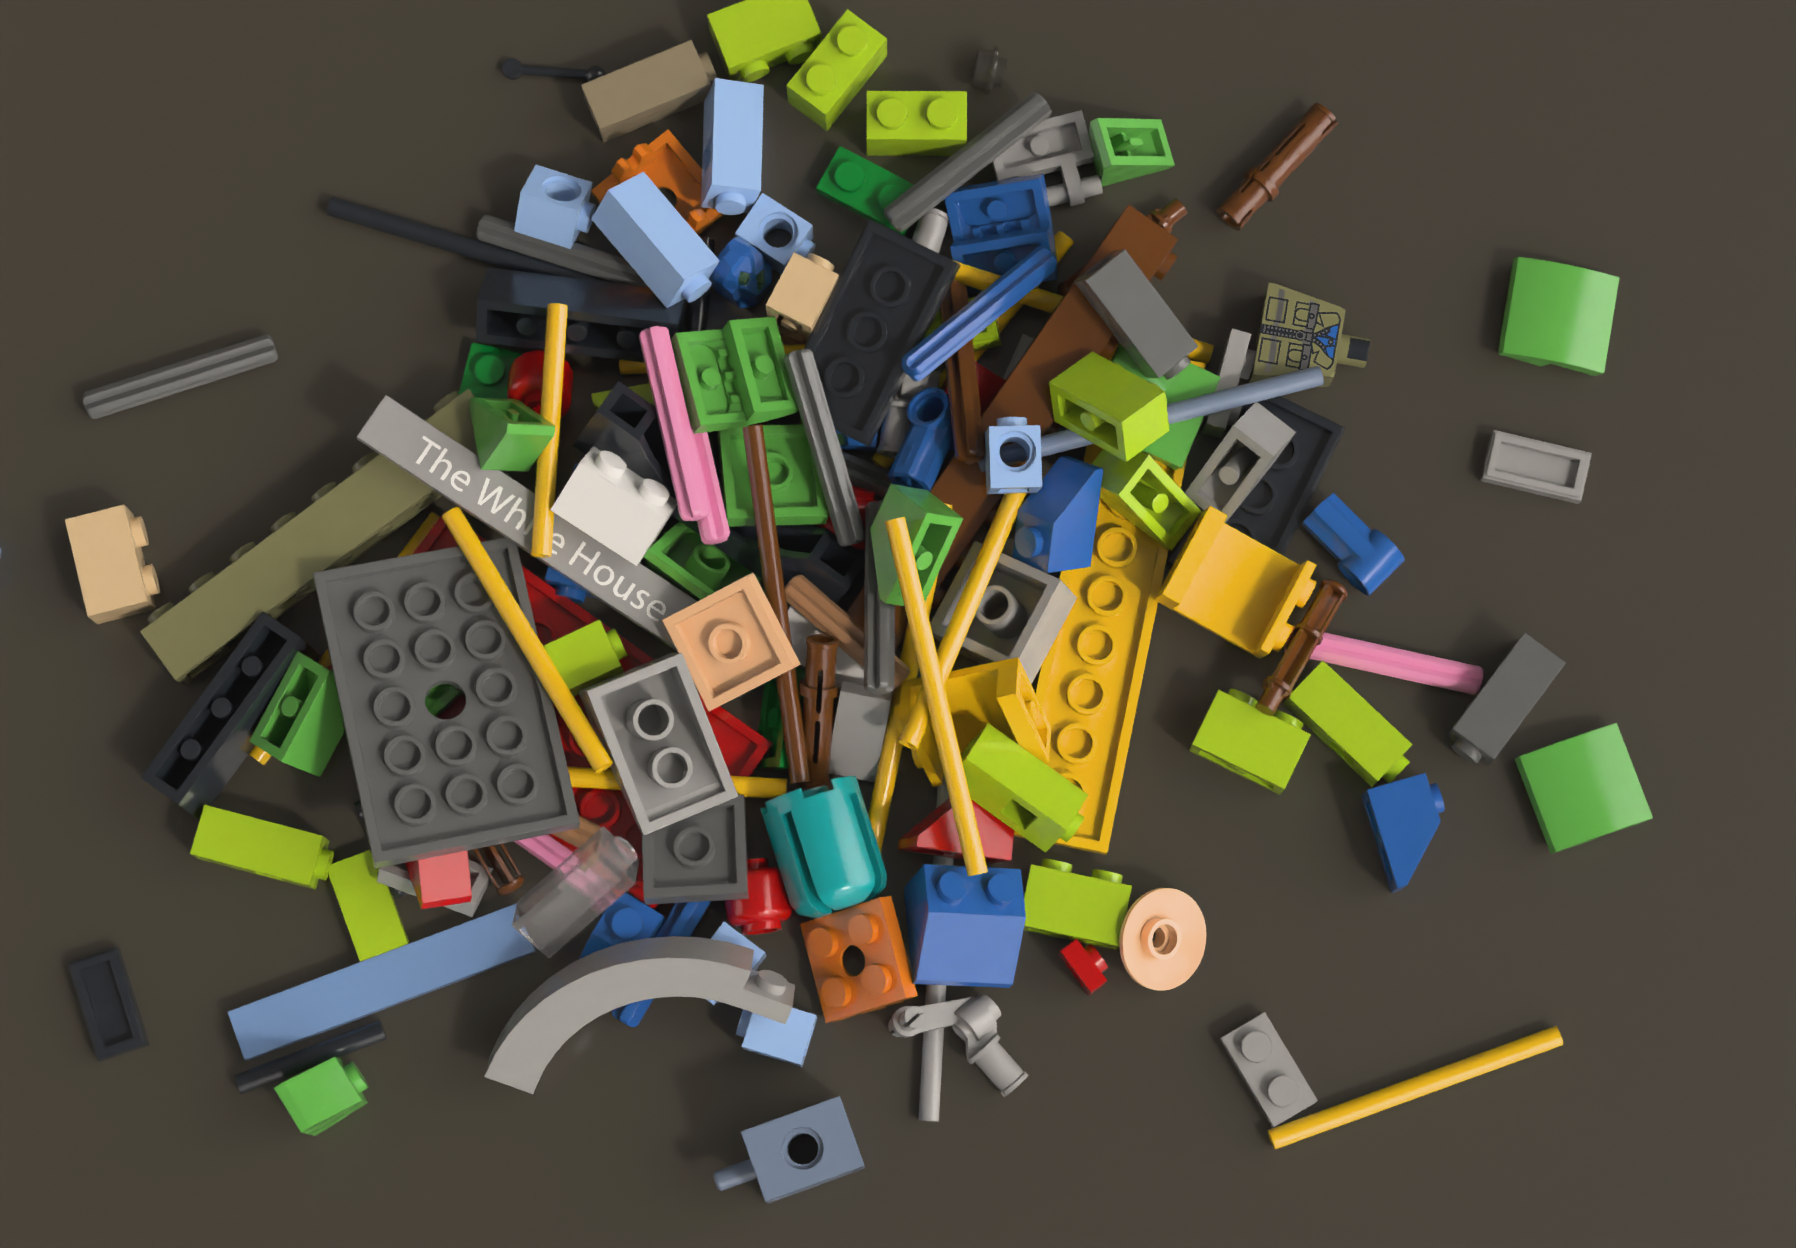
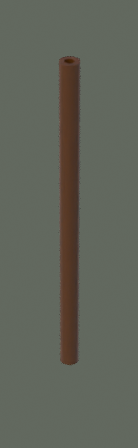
(775, 593)

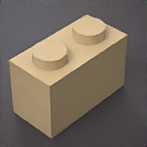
(801, 295)
(112, 563)

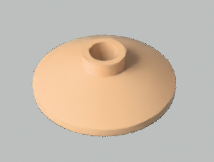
(1177, 941)

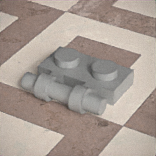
(1050, 147)

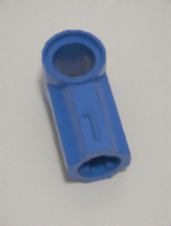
(925, 442)
(1362, 554)

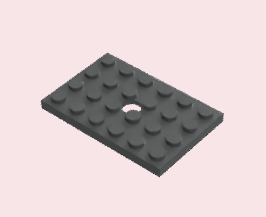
(425, 779)

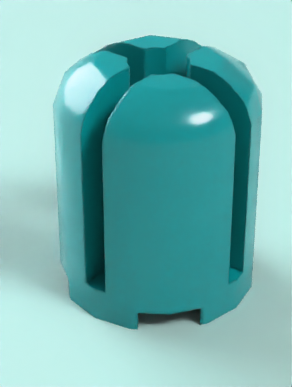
(825, 848)

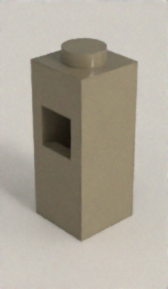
(649, 90)

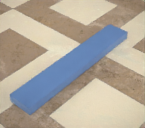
(378, 983)

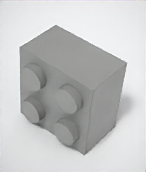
(1016, 614)

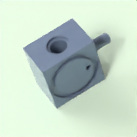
(770, 1155)

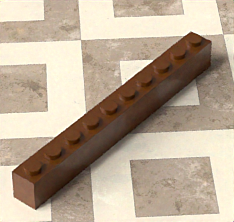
(1063, 340)

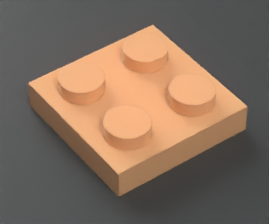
(731, 641)

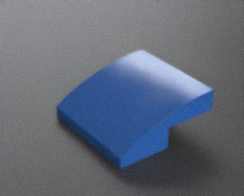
(1000, 223)

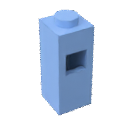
(732, 146)
(656, 240)

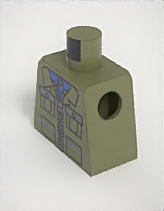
(1302, 334)

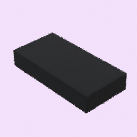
(108, 1004)

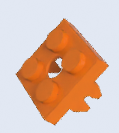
(667, 167)
(886, 971)

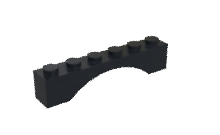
(632, 431)

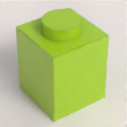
(587, 656)

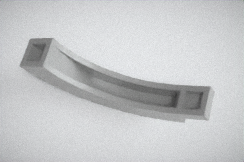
(623, 976)

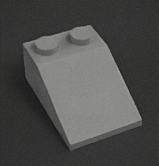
(659, 742)

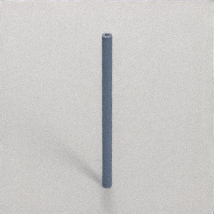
(1183, 410)

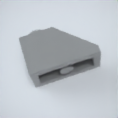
(1240, 460)

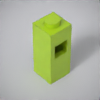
(1349, 725)
(1021, 789)
(262, 847)

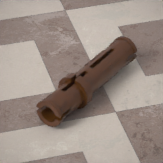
(1263, 181)
(820, 656)

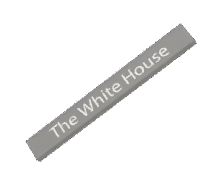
(510, 512)

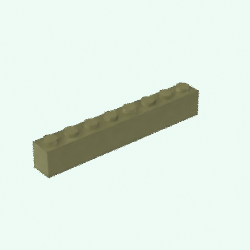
(280, 569)

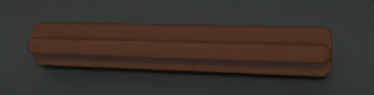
(963, 387)

